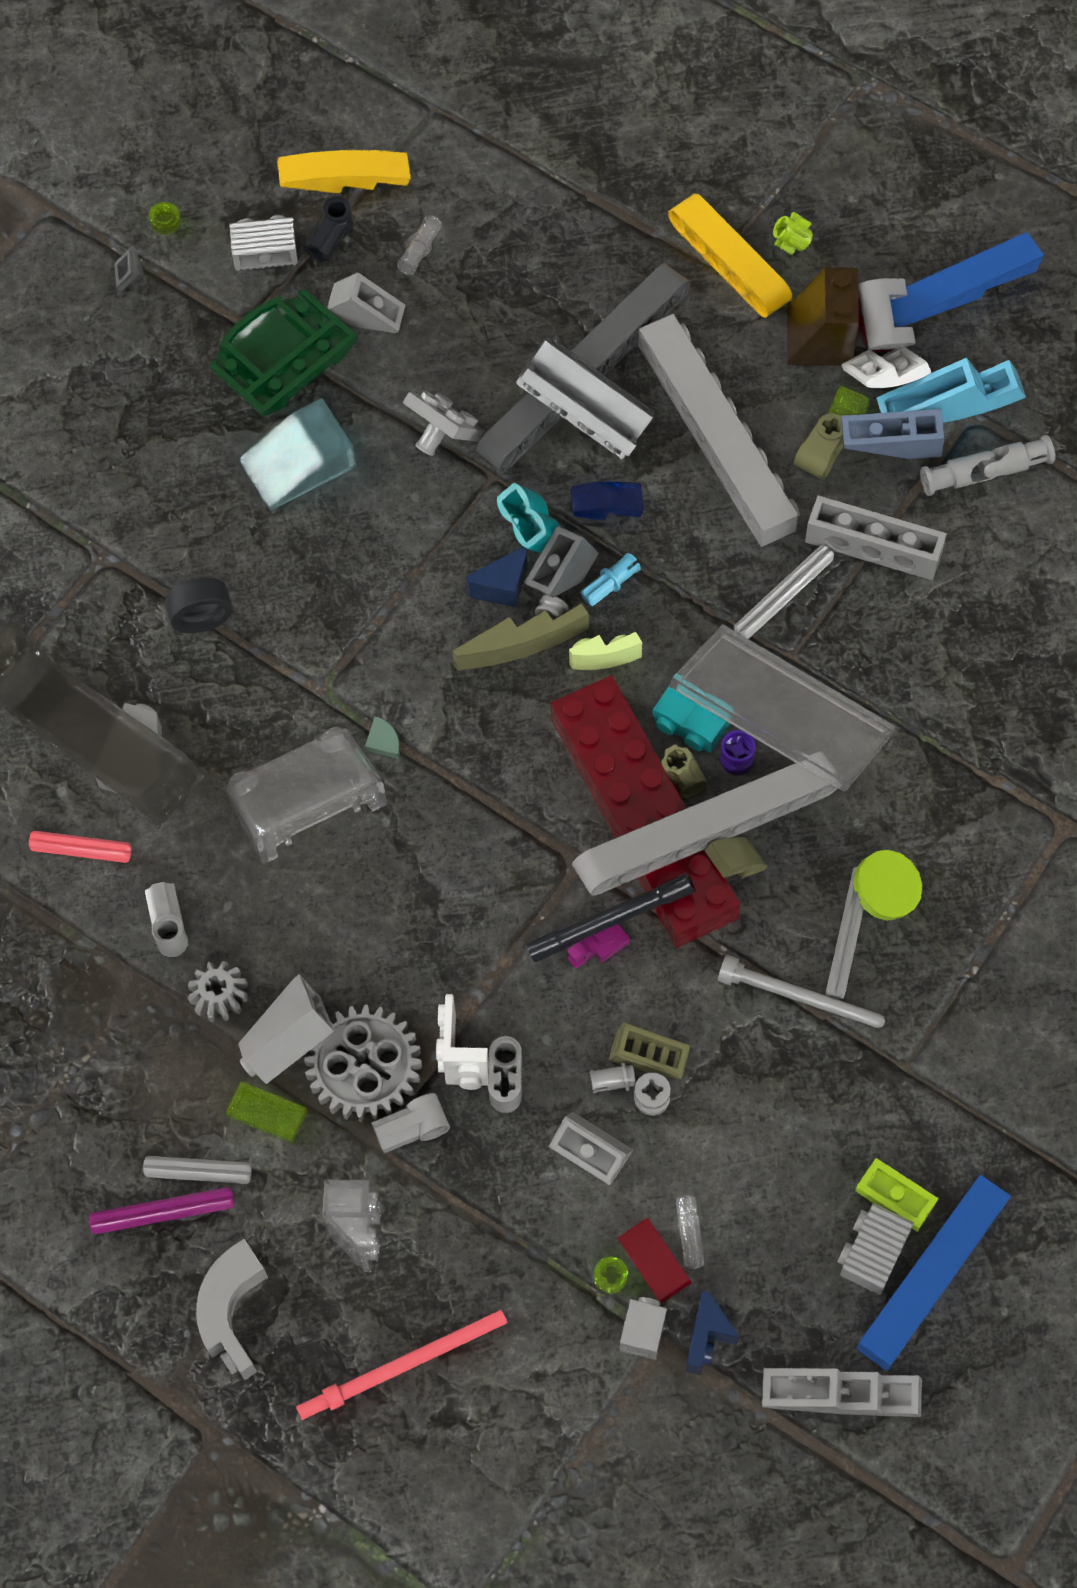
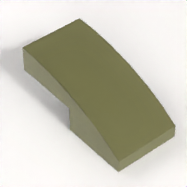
(735, 856)

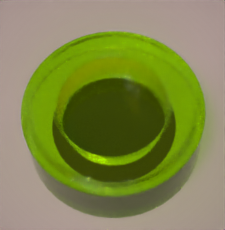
(164, 218)

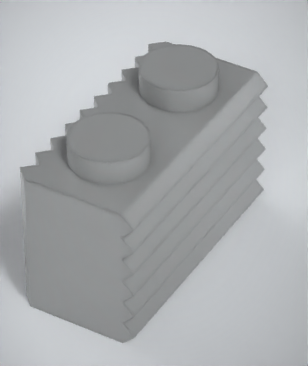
(263, 243)
(875, 1248)

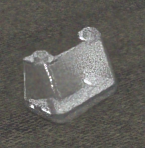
(304, 790)

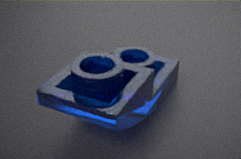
(601, 498)

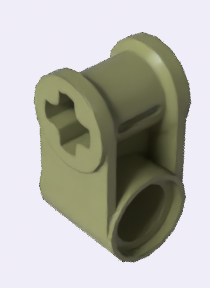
(821, 447)

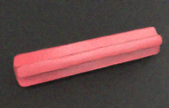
(80, 846)

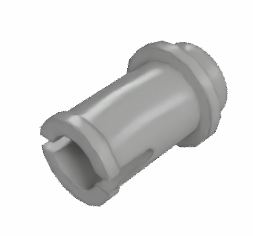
(613, 1078)

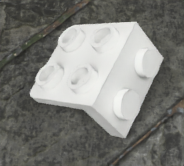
(460, 1065)

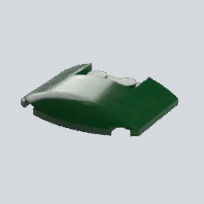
(281, 350)

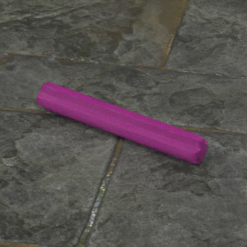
(161, 1210)

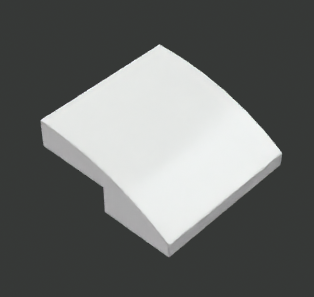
(889, 370)

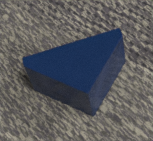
(500, 580)

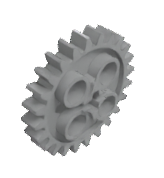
(381, 1038)

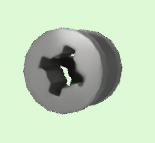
(652, 1102)

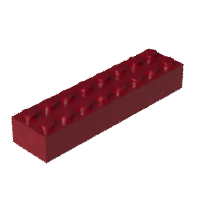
(635, 792)

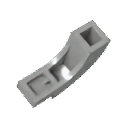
(220, 1291)

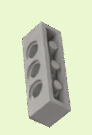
(875, 537)

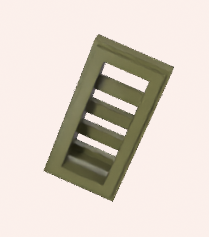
(646, 1063)

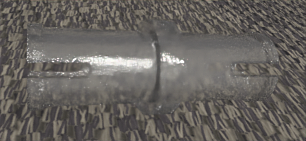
(419, 245)

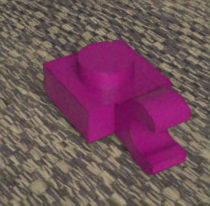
(601, 945)

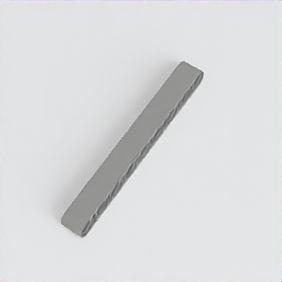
(698, 826)

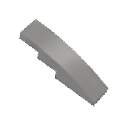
(842, 1392)

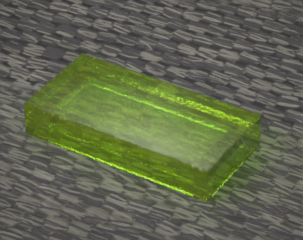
(266, 1112)

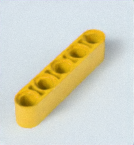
(730, 255)

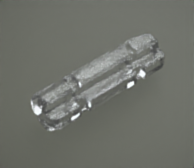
(690, 1232)

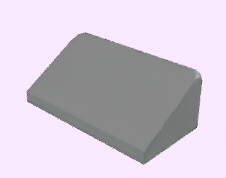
(590, 1148)

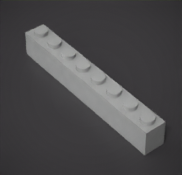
(718, 430)

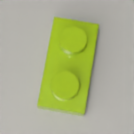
(896, 1193)

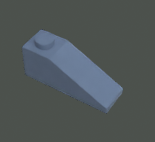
(896, 433)

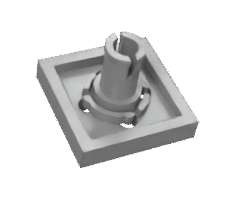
(442, 420)

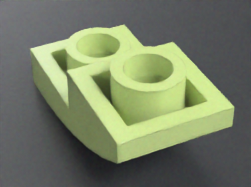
(595, 655)

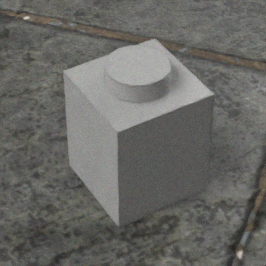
(643, 1328)

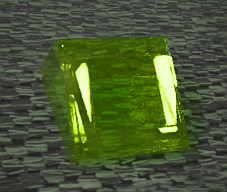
(849, 403)

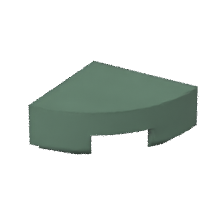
(382, 739)

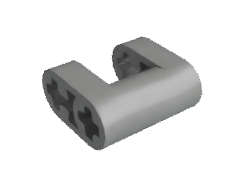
(878, 315)

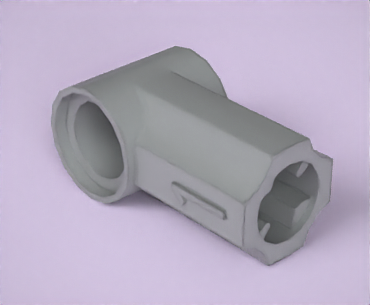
(166, 918)
(420, 1120)

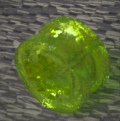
(601, 1281)

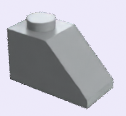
(365, 305)

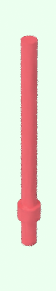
(335, 1396)

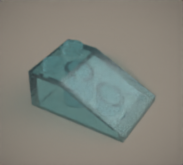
(299, 455)

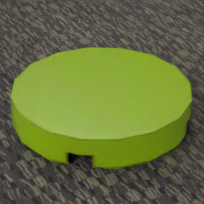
(887, 885)

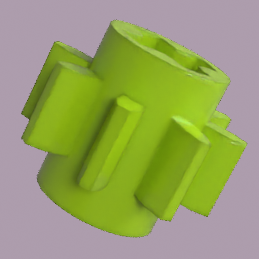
(792, 233)

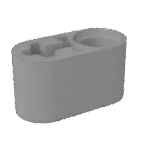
(509, 1070)

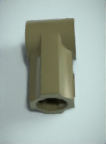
(684, 771)

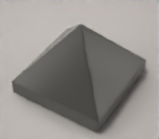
(127, 269)

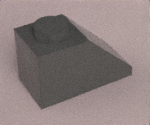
(561, 563)

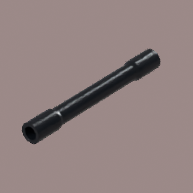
(662, 894)

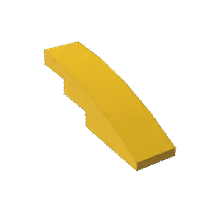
(349, 168)

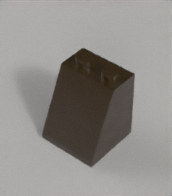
(824, 319)

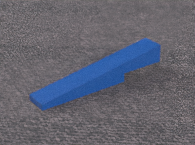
(967, 280)
(933, 1273)

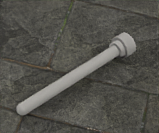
(734, 972)

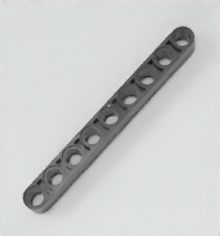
(601, 349)

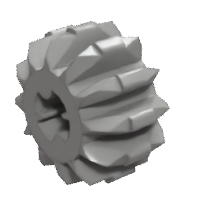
(231, 986)

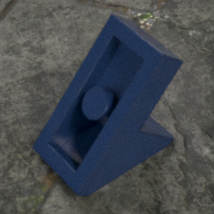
(709, 1324)

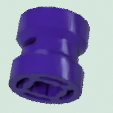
(737, 744)

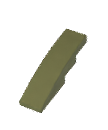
(508, 642)

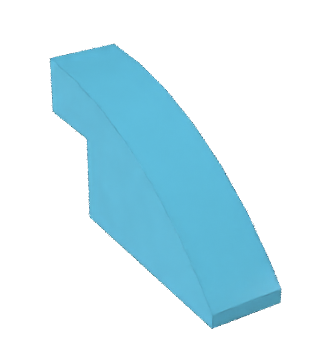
(957, 391)

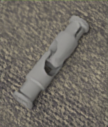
(1000, 461)

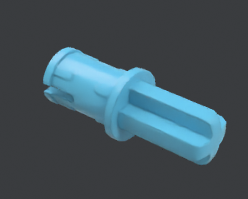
(610, 580)

